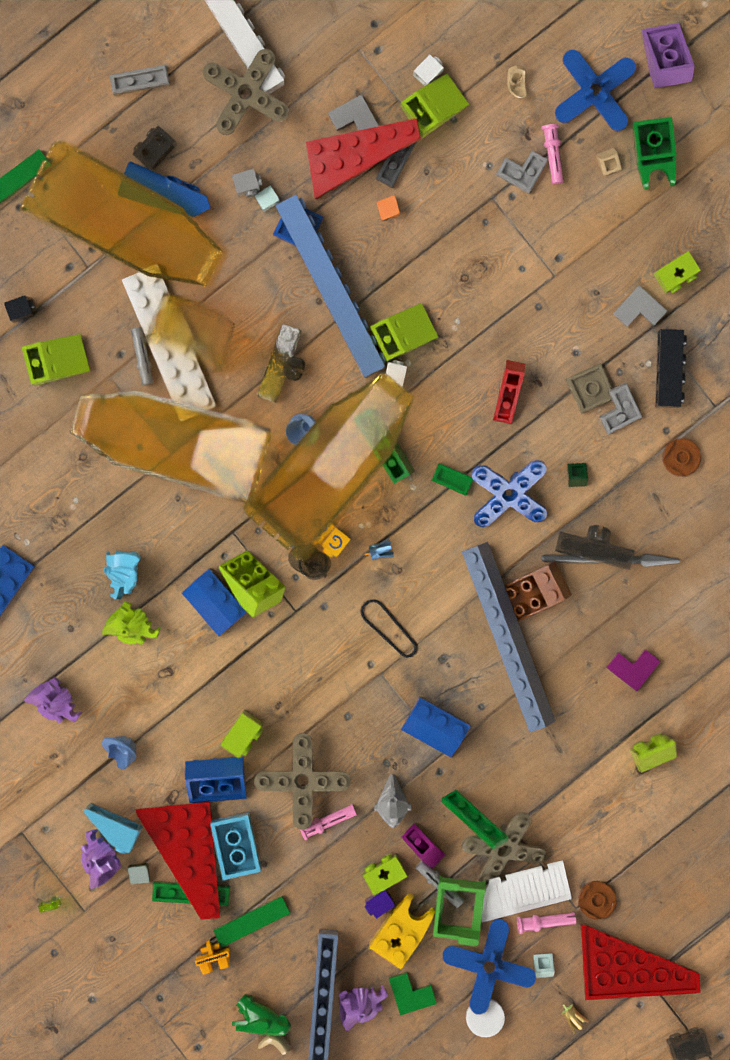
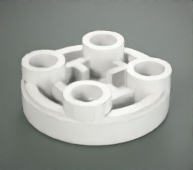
(487, 1023)

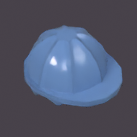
(298, 427)
(121, 749)

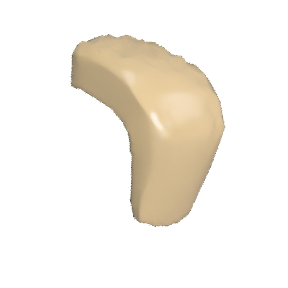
(516, 81)
(278, 1041)

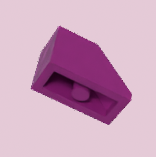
(423, 846)

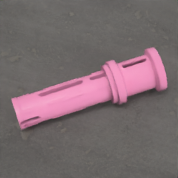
(552, 144)
(318, 825)
(536, 923)

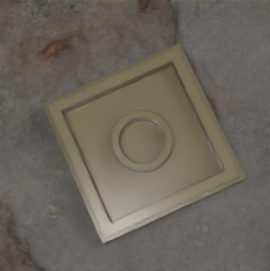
(590, 388)

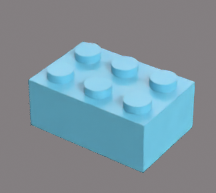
(236, 845)

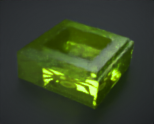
(49, 905)

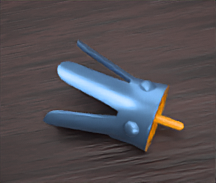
(379, 550)

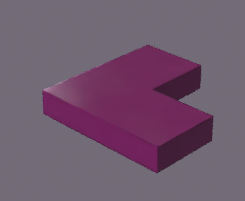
(635, 673)

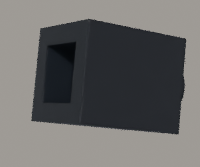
(20, 308)

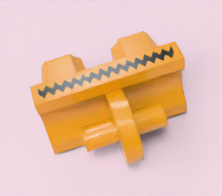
(204, 961)

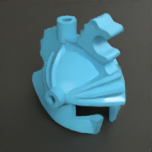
(122, 572)

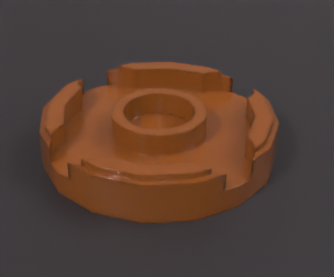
(681, 457)
(597, 900)

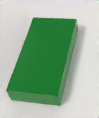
(452, 479)

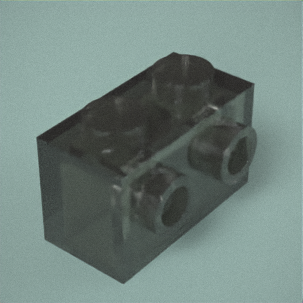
(154, 148)
(689, 1045)

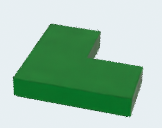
(408, 999)

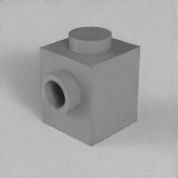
(247, 183)

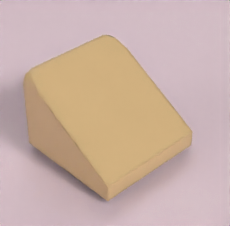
(609, 161)

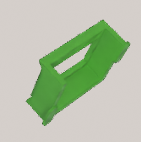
(464, 935)

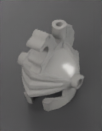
(392, 803)

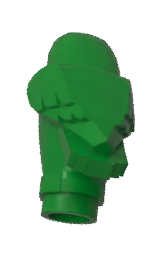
(260, 1019)

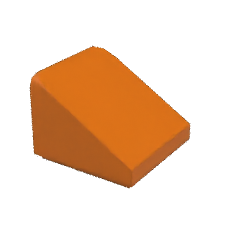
(388, 208)

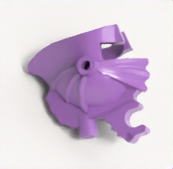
(53, 701)
(98, 860)
(360, 1005)

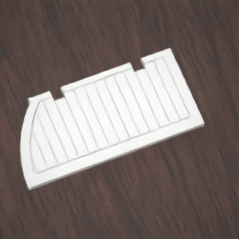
(525, 891)

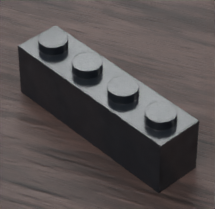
(670, 368)

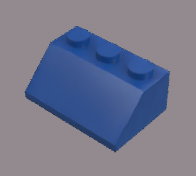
(214, 602)
(435, 727)
(215, 779)

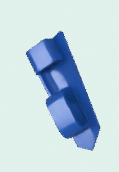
(170, 187)

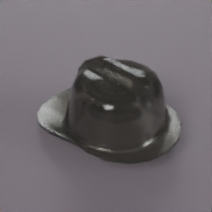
(314, 567)

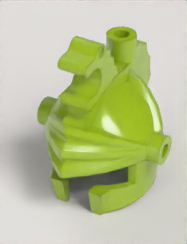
(130, 625)

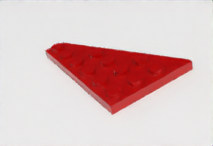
(188, 848)
(627, 971)

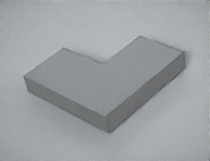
(353, 111)
(525, 176)
(641, 303)
(625, 411)

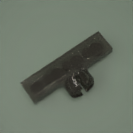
(282, 364)
(595, 548)

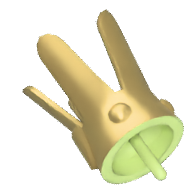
(571, 1015)

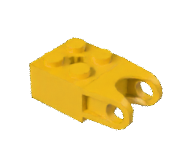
(404, 926)

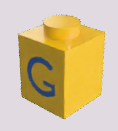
(335, 543)

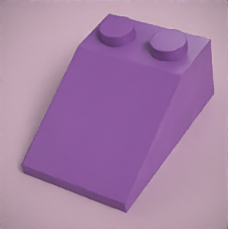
(667, 55)

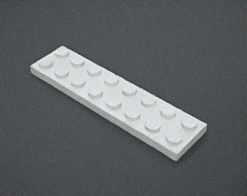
(178, 367)

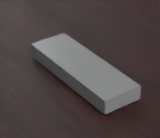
(139, 80)

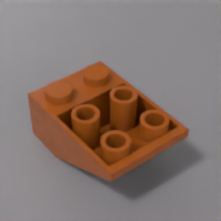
(537, 590)

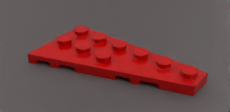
(350, 154)

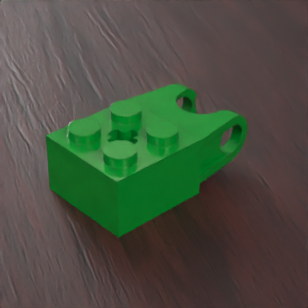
(658, 156)

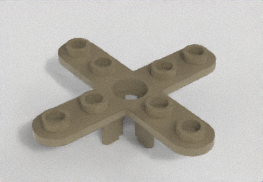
(252, 80)
(302, 794)
(513, 851)

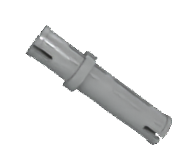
(142, 357)
(433, 878)

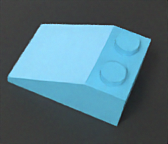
(116, 829)

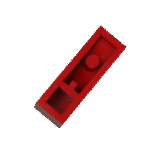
(509, 391)

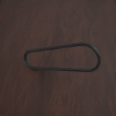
(386, 639)

